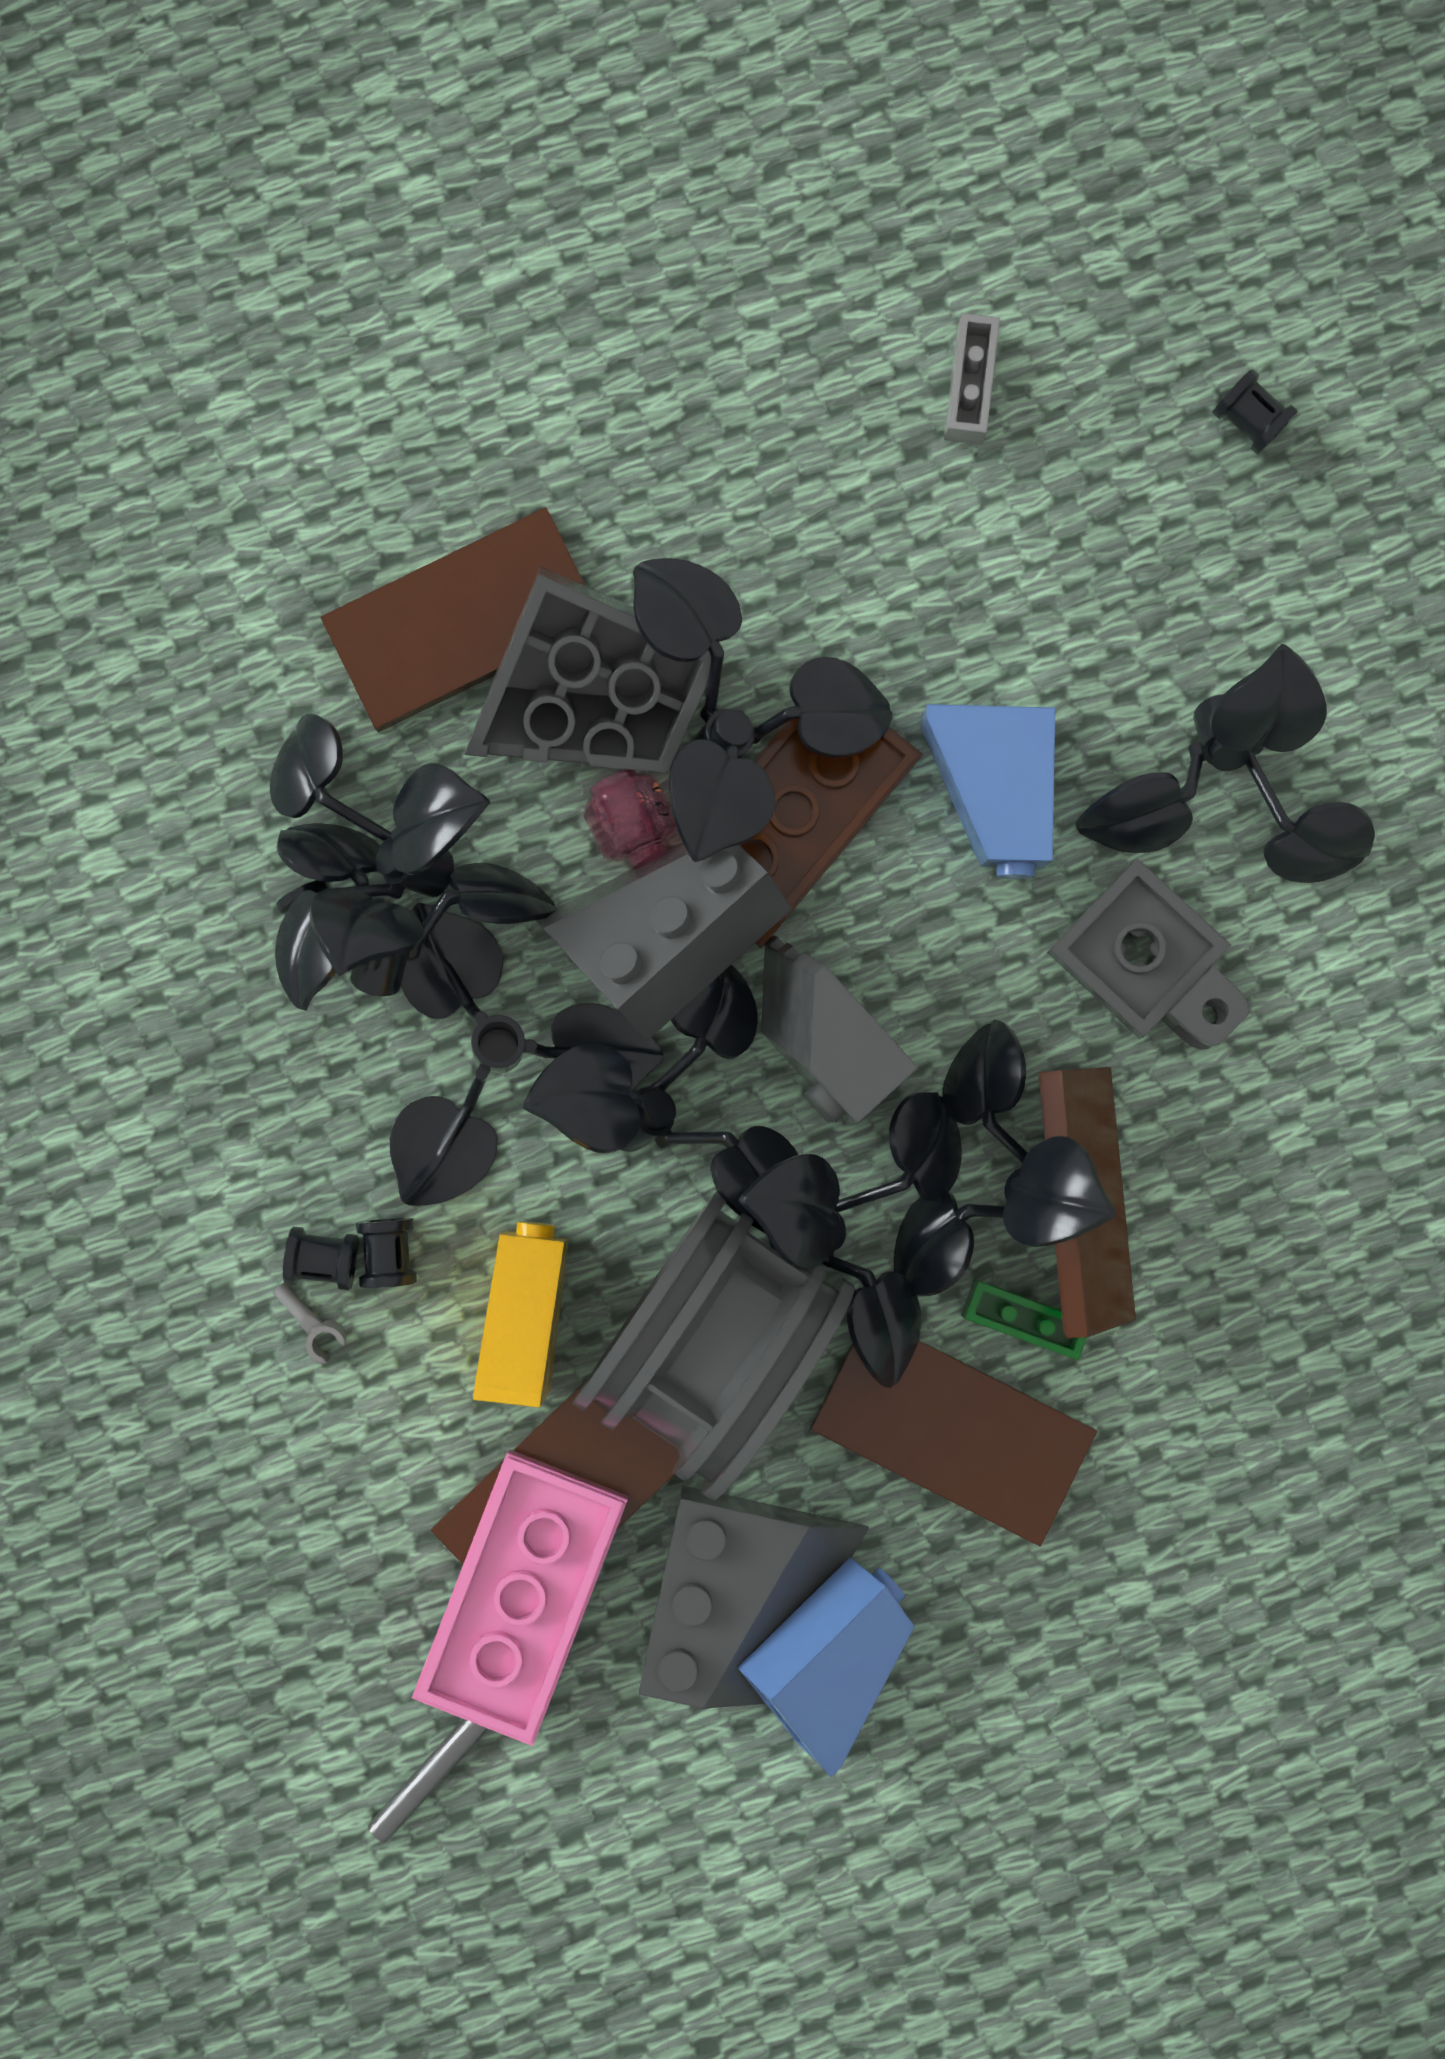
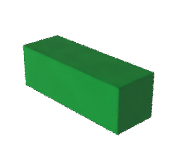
(1020, 1318)

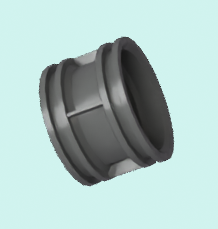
(717, 1347)

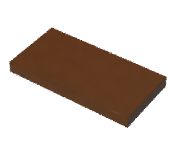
(444, 621)
(820, 806)
(1096, 1265)
(960, 1437)
(573, 1440)

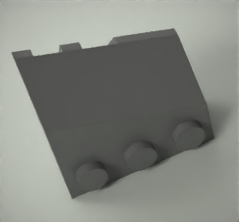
(586, 686)
(667, 929)
(828, 1036)
(727, 1586)

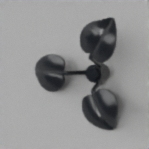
(1270, 708)
(712, 790)
(429, 817)
(379, 935)
(592, 1101)
(432, 1142)
(1047, 1198)
(801, 1217)

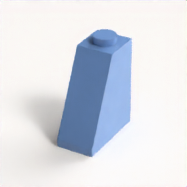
(999, 780)
(832, 1661)

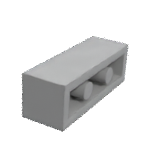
(972, 378)

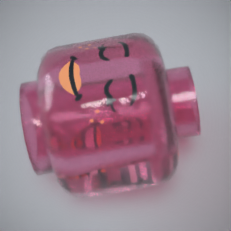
(629, 817)

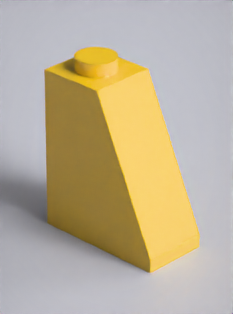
(522, 1317)

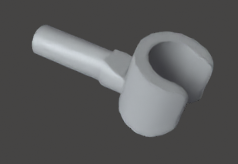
(310, 1323)

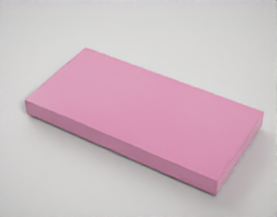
(520, 1597)

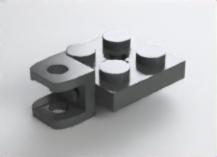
(1176, 979)

